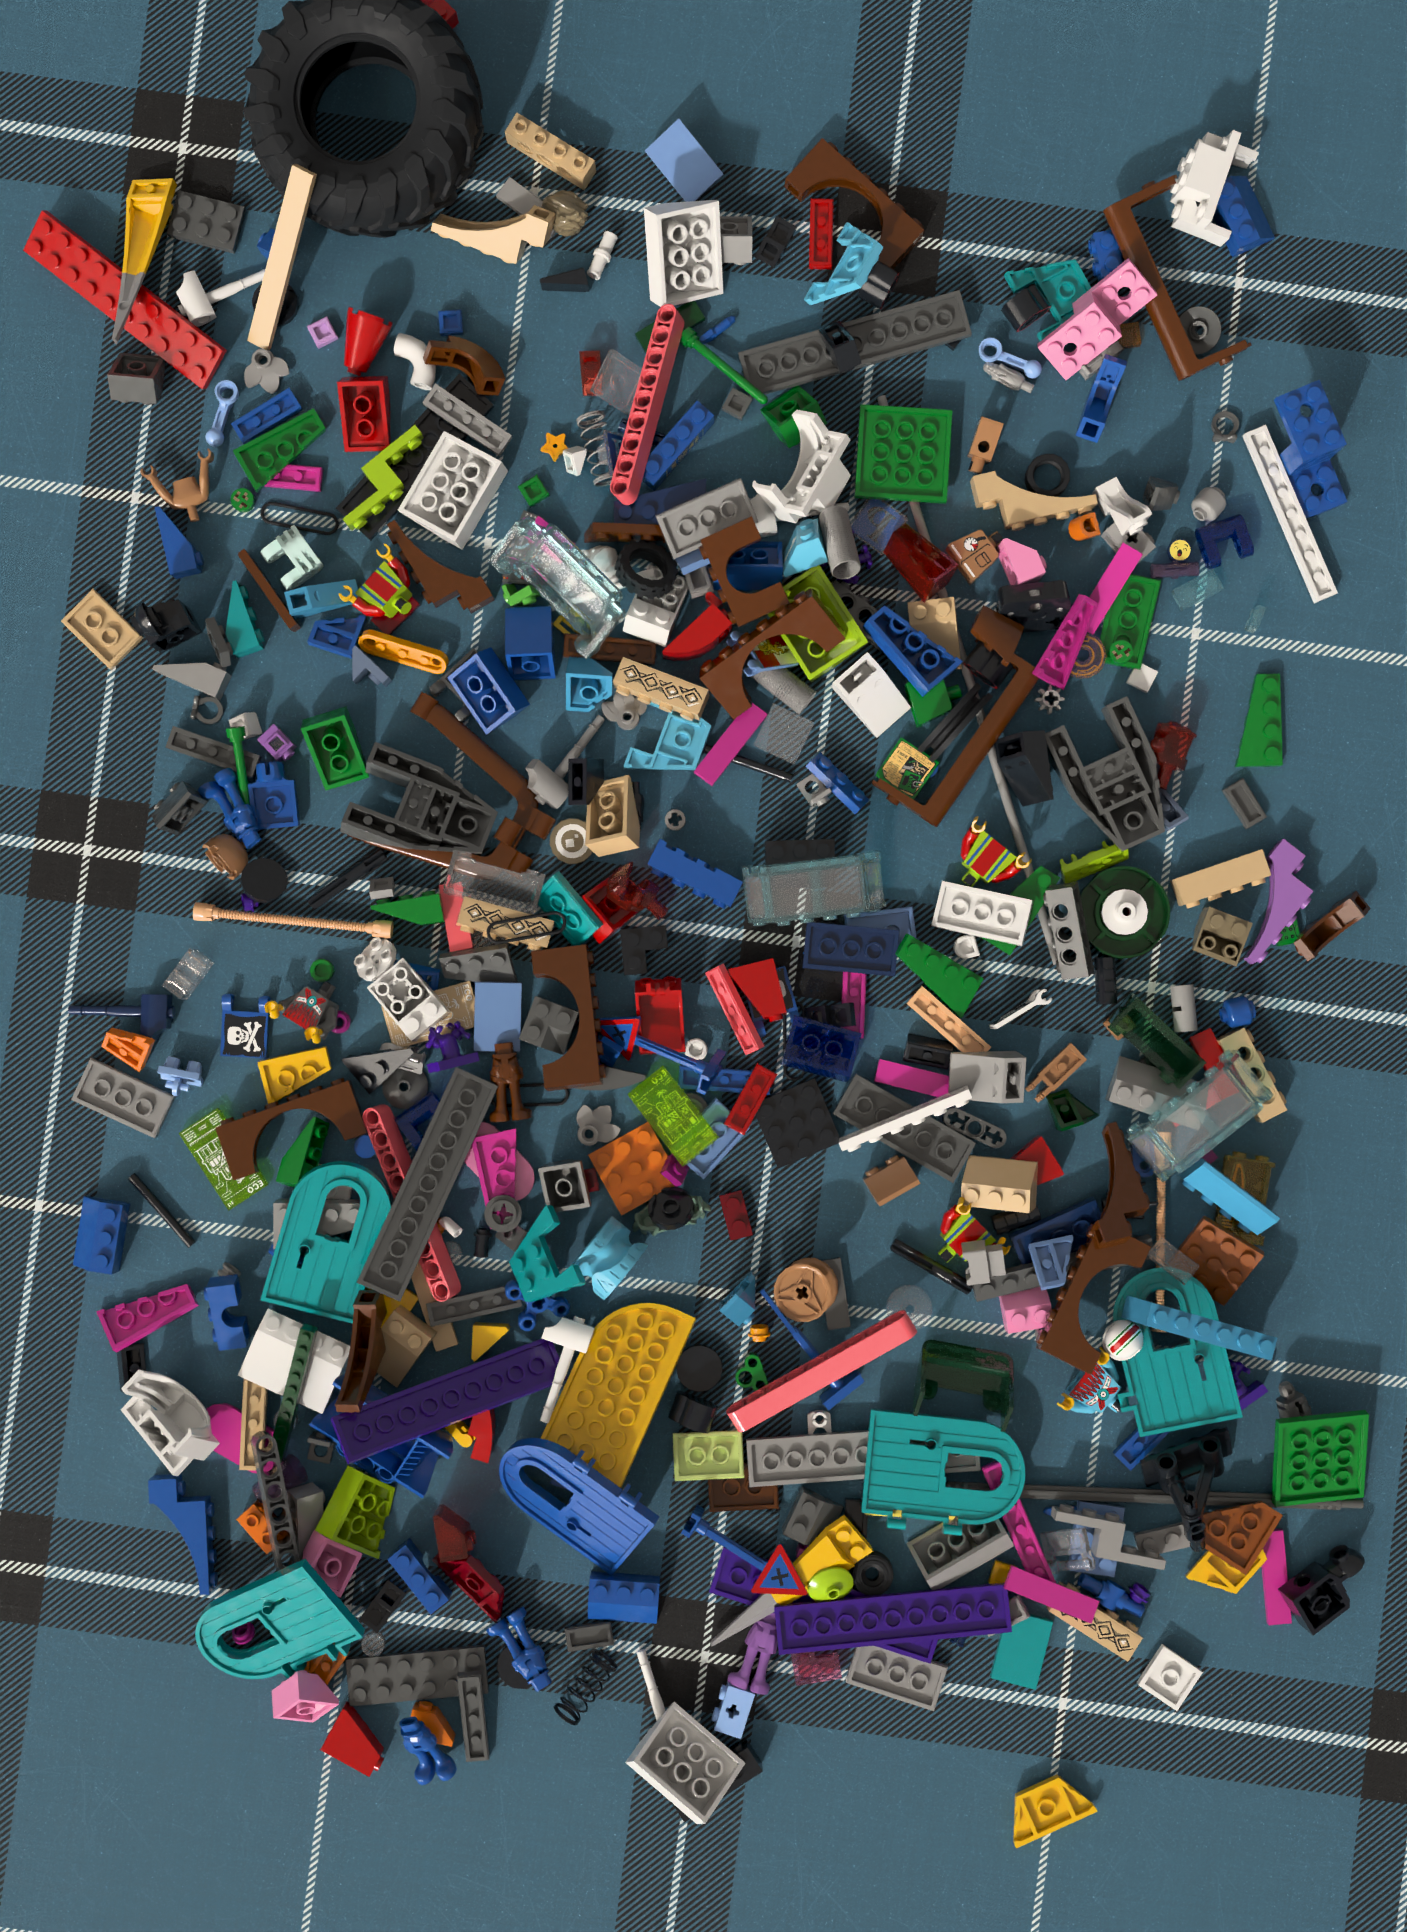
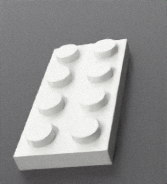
(982, 913)

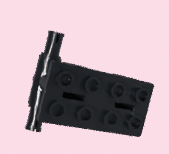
(1179, 1462)

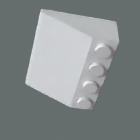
(683, 251)
(453, 489)
(272, 1354)
(686, 1763)

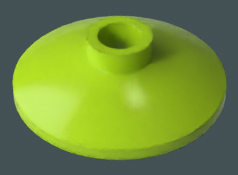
(830, 1584)

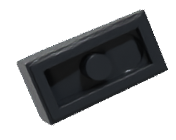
(567, 281)

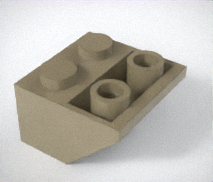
(1220, 935)

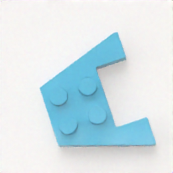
(852, 268)
(677, 748)

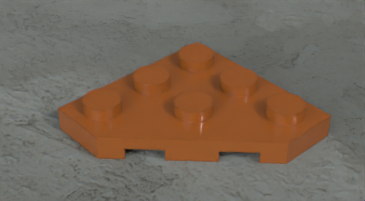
(1240, 1532)

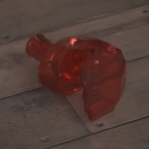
(1170, 749)
(634, 897)

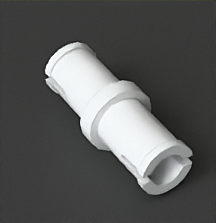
(602, 255)

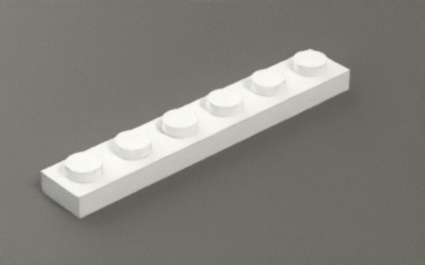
(914, 1115)

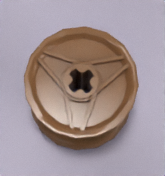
(791, 1286)

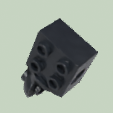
(165, 624)
(1318, 1592)

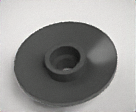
(1212, 328)
(416, 1089)

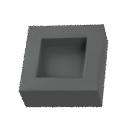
(737, 404)

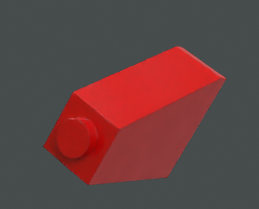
(761, 987)
(354, 1742)

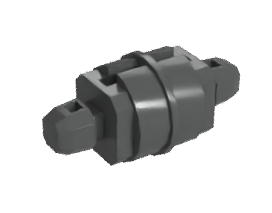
(1291, 1402)

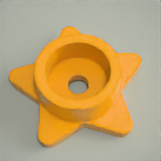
(551, 440)

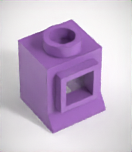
(277, 743)

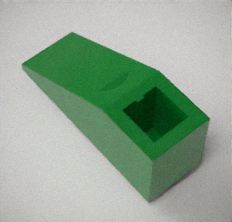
(419, 910)
(303, 1153)

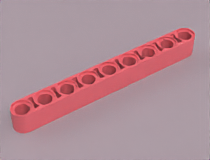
(651, 390)
(394, 1172)
(821, 1371)

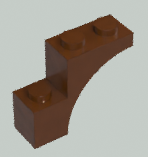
(1327, 927)

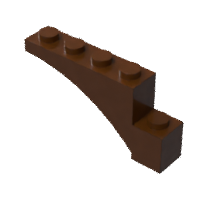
(439, 581)
(1124, 1195)
(365, 1350)

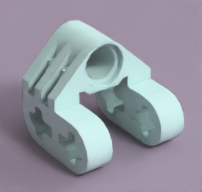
(299, 552)

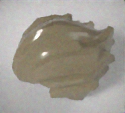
(569, 212)

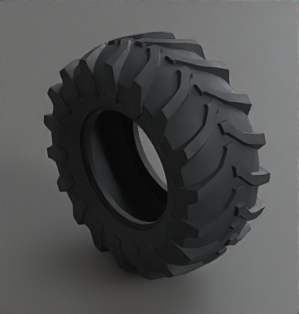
(322, 42)

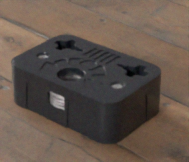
(1035, 604)

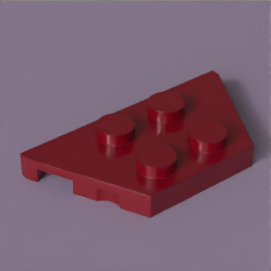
(476, 1583)

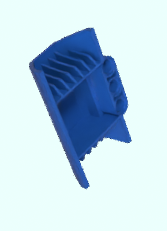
(406, 1463)

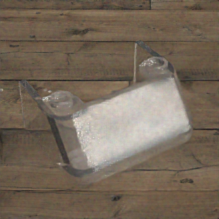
(493, 884)

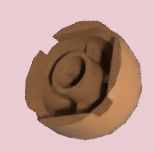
(227, 854)

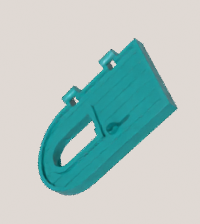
(330, 1265)
(1169, 1378)
(913, 1478)
(301, 1623)

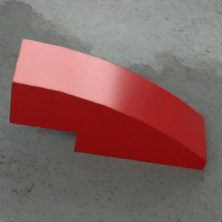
(483, 1429)

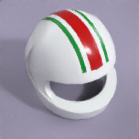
(1122, 1340)

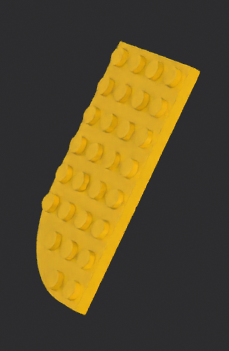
(619, 1386)

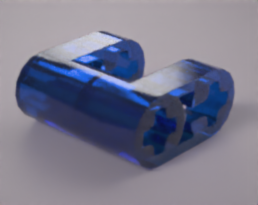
(1219, 531)
(416, 1115)

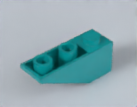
(240, 625)

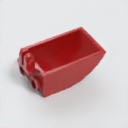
(702, 633)
(661, 1012)

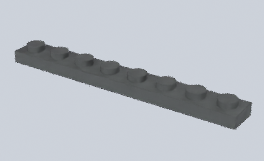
(1025, 1277)

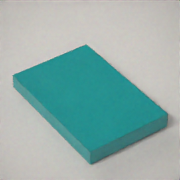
(561, 897)
(1022, 1652)

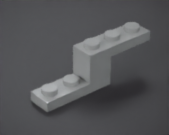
(1108, 1536)

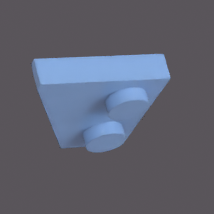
(1051, 1261)

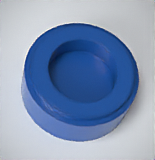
(364, 1147)

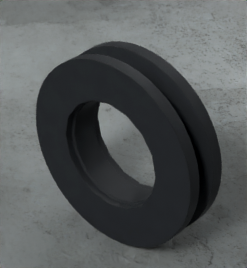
(954, 722)

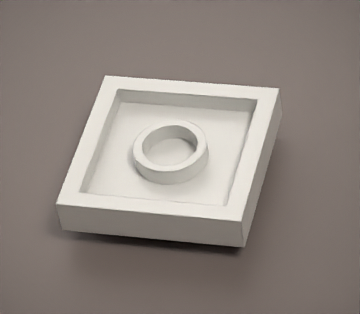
(1169, 1677)

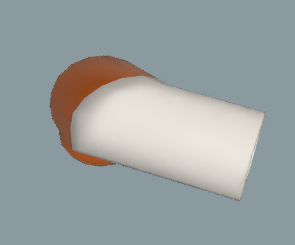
(448, 1224)

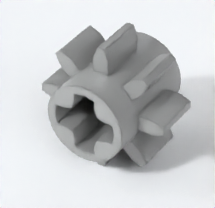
(1045, 704)

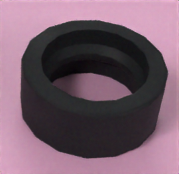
(1051, 459)

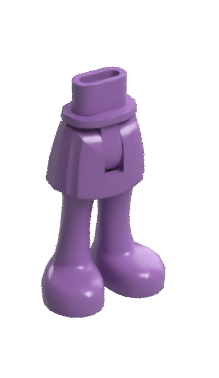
(760, 1638)

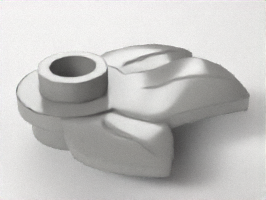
(265, 374)
(622, 707)
(598, 1122)

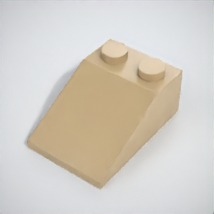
(938, 621)
(613, 818)
(405, 1342)

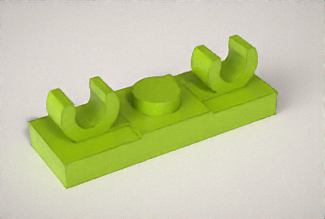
(1092, 862)

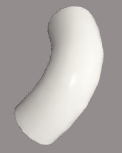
(413, 350)

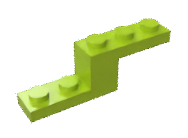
(383, 478)

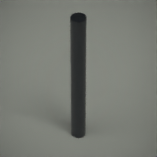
(757, 766)
(161, 1210)

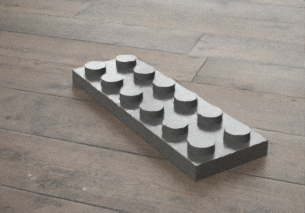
(926, 1143)
(412, 1674)

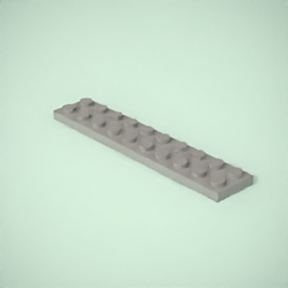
(822, 1458)

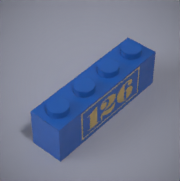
(677, 444)

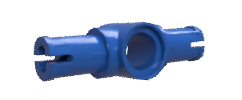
(1110, 1595)

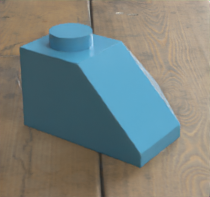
(586, 684)
(740, 1302)

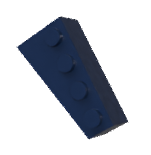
(655, 502)

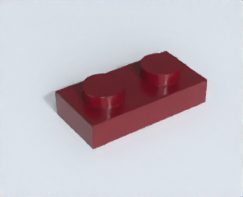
(735, 1215)

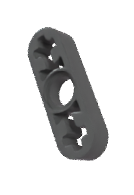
(992, 1128)

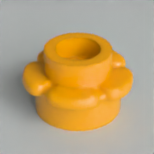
(759, 1332)

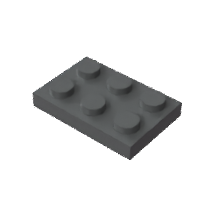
(206, 221)

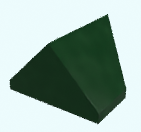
(1068, 1110)

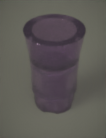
(293, 1475)

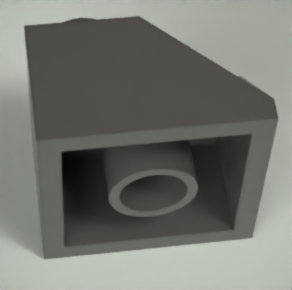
(549, 1025)

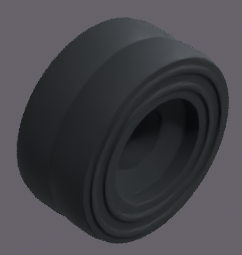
(881, 1582)

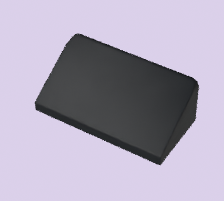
(927, 1051)
(130, 1361)

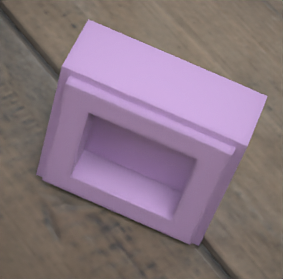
(322, 332)

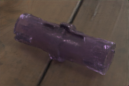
(1174, 569)

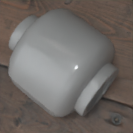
(1208, 504)

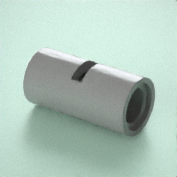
(1183, 1008)

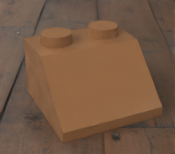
(890, 1180)

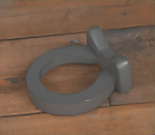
(1218, 436)
(199, 701)

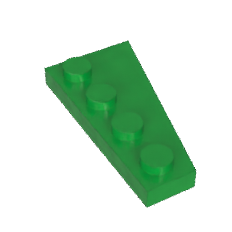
(276, 449)
(1262, 726)
(1032, 889)
(942, 975)

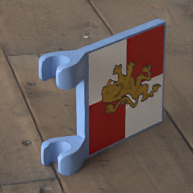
(767, 655)

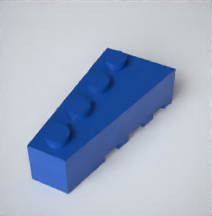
(910, 650)
(694, 874)

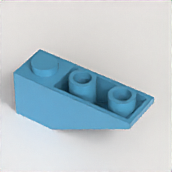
(318, 598)

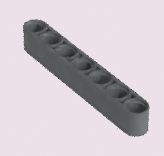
(275, 1500)

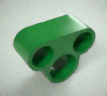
(757, 1372)

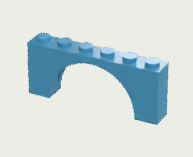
(1199, 1328)

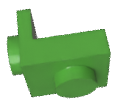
(516, 598)

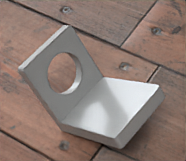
(818, 798)

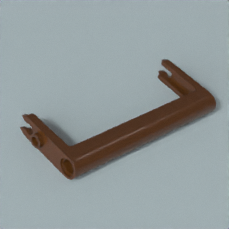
(1161, 307)
(974, 752)

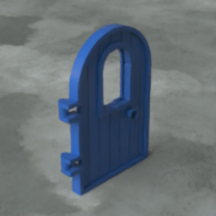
(599, 1517)

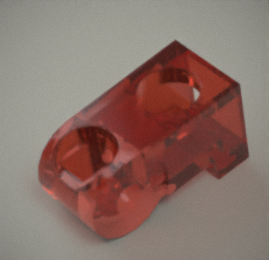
(590, 365)

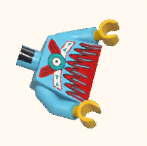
(1094, 1391)

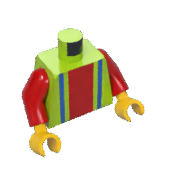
(384, 590)
(987, 858)
(960, 1227)

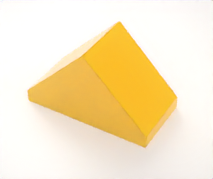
(486, 1335)

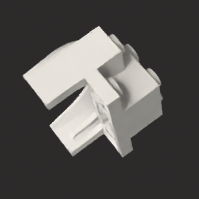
(1202, 181)
(818, 472)
(178, 1428)

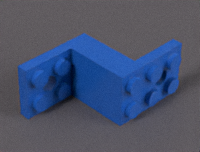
(1312, 446)

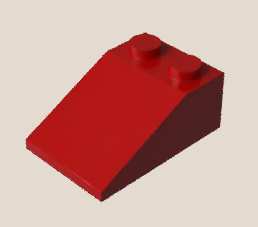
(365, 413)

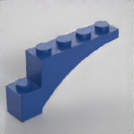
(193, 1520)

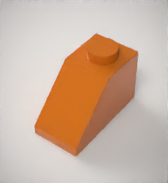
(435, 1721)

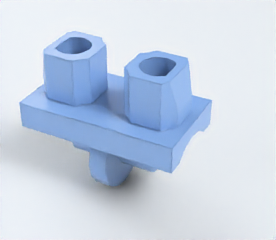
(171, 1072)

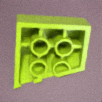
(357, 1512)

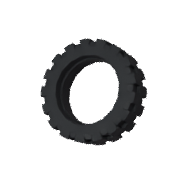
(635, 582)

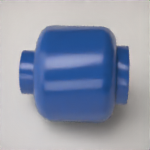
(1237, 1012)

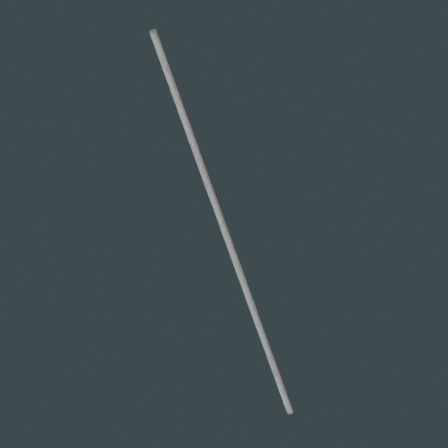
(999, 776)

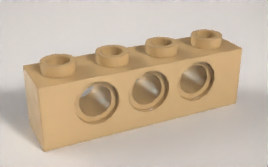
(550, 151)
(1243, 1038)

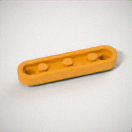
(403, 651)

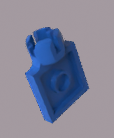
(273, 797)

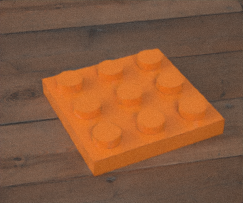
(632, 1167)

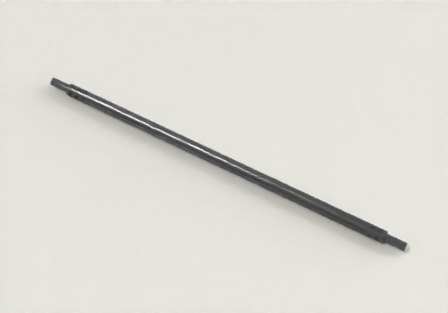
(1151, 1496)

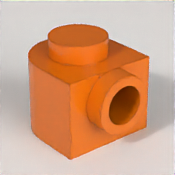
(1084, 527)

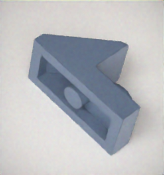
(363, 665)
(1172, 812)

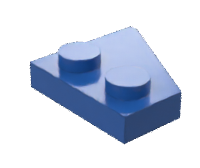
(337, 635)

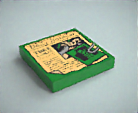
(907, 768)

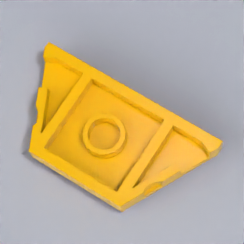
(1219, 1574)
(1047, 1808)

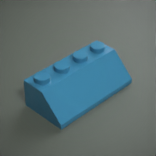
(1229, 1197)

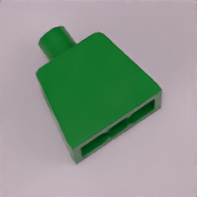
(933, 704)

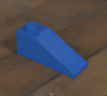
(181, 555)

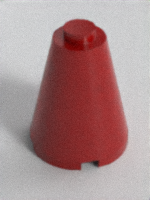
(363, 340)

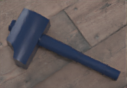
(155, 1013)

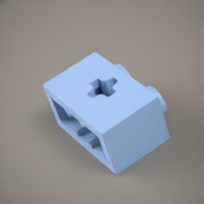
(732, 1721)

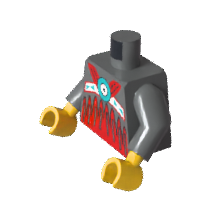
(309, 1010)

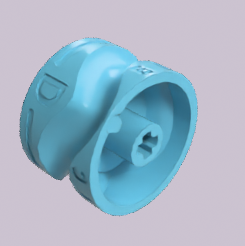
(609, 1257)

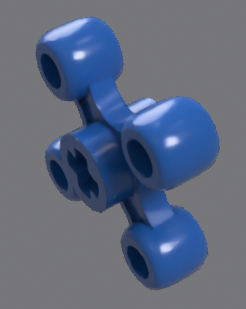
(535, 1307)

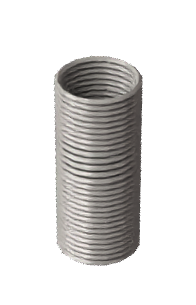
(839, 542)
(799, 692)

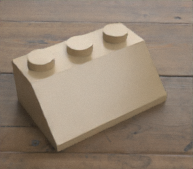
(1000, 1184)

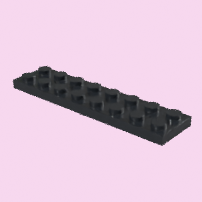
(409, 467)

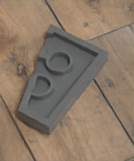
(479, 964)

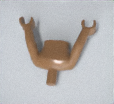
(186, 491)

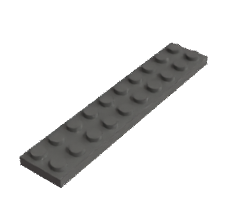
(876, 337)
(427, 1184)

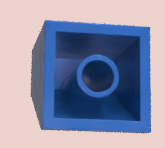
(530, 643)

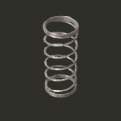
(601, 476)

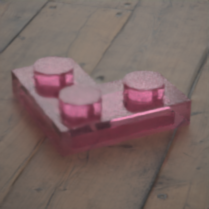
(814, 1668)

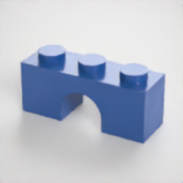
(228, 1330)
(428, 1588)

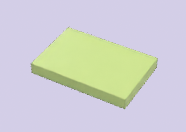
(708, 1455)

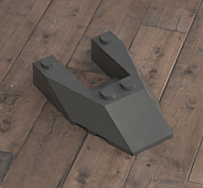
(1118, 789)
(432, 813)

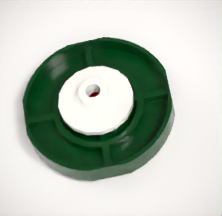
(1145, 909)

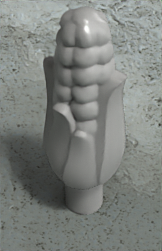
(1008, 377)

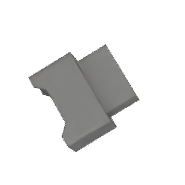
(983, 1261)

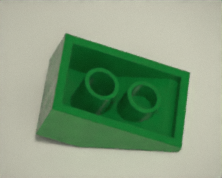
(335, 748)

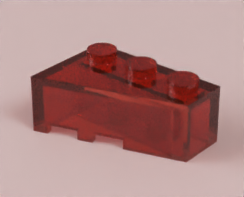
(919, 562)

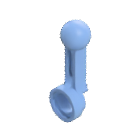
(1030, 368)
(215, 435)

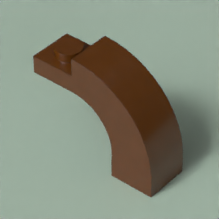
(470, 359)

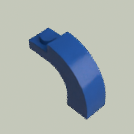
(1100, 398)

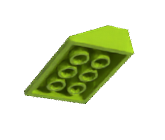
(809, 654)

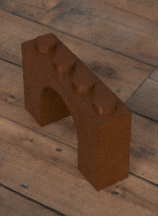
(719, 549)

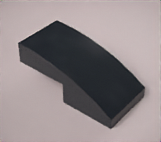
(775, 242)
(837, 1015)
(382, 1606)

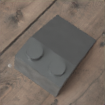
(178, 808)

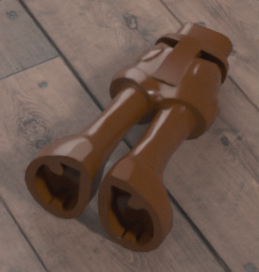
(507, 1071)

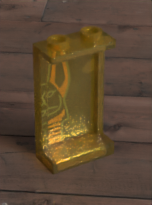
(1254, 1178)

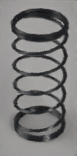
(594, 1658)

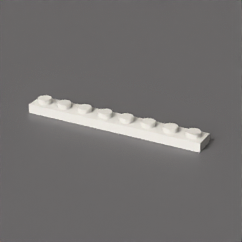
(1289, 514)

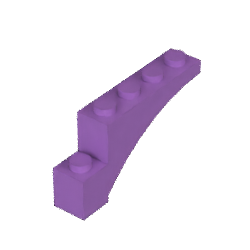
(1285, 898)

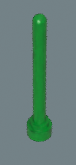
(690, 339)
(236, 736)

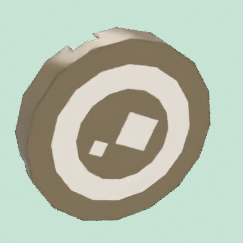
(568, 841)

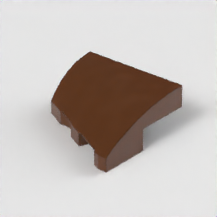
(997, 633)

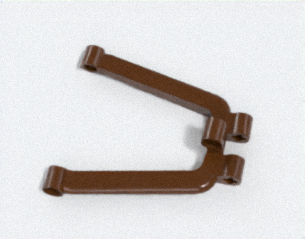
(509, 832)

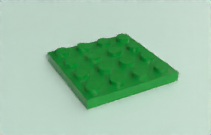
(903, 454)
(1319, 1458)

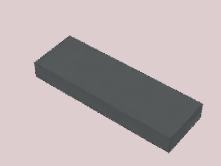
(837, 1314)

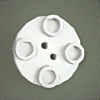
(375, 959)

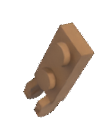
(1057, 1070)

